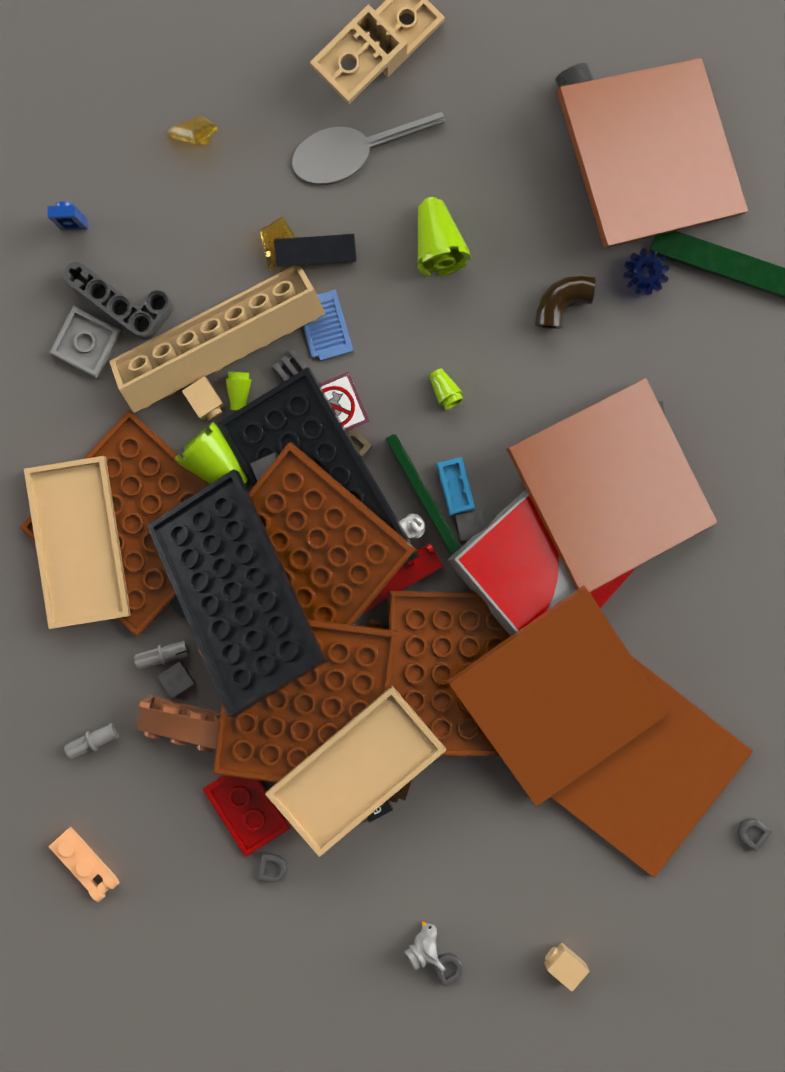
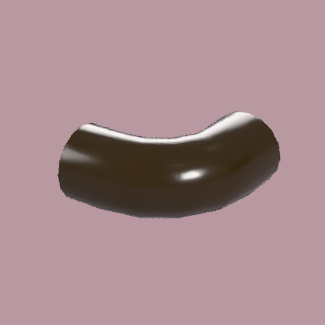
(560, 295)

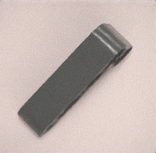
(113, 298)

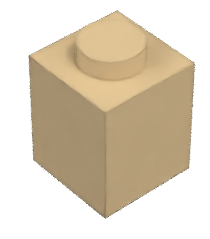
(204, 399)
(566, 966)

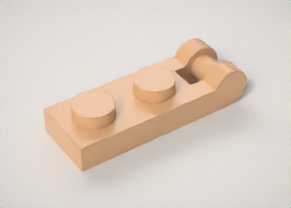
(84, 863)

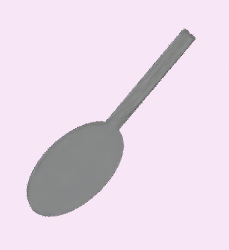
(342, 151)

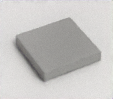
(85, 342)

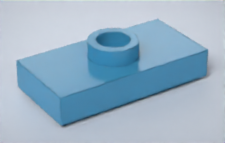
(455, 486)

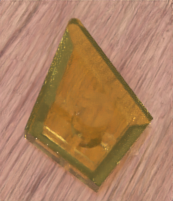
(194, 130)
(277, 230)

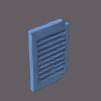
(328, 334)

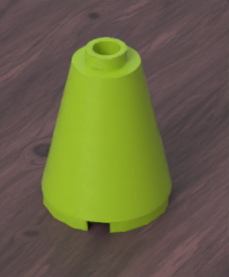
(439, 240)
(210, 456)

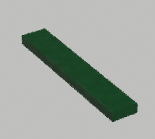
(721, 262)
(423, 493)

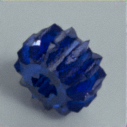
(655, 270)

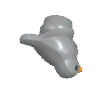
(424, 948)

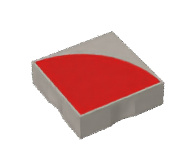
(514, 566)

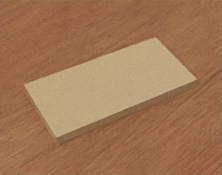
(77, 542)
(355, 771)

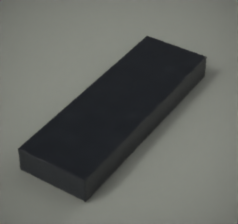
(315, 250)

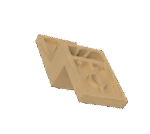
(376, 44)

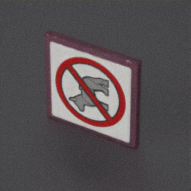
(345, 401)

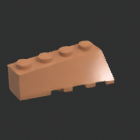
(178, 722)

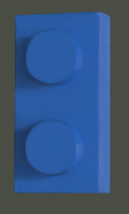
(66, 216)

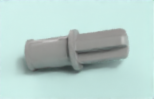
(161, 655)
(91, 741)

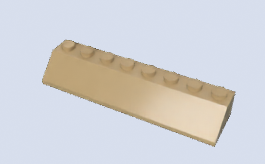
(216, 338)

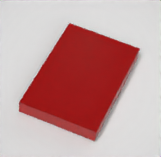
(246, 811)

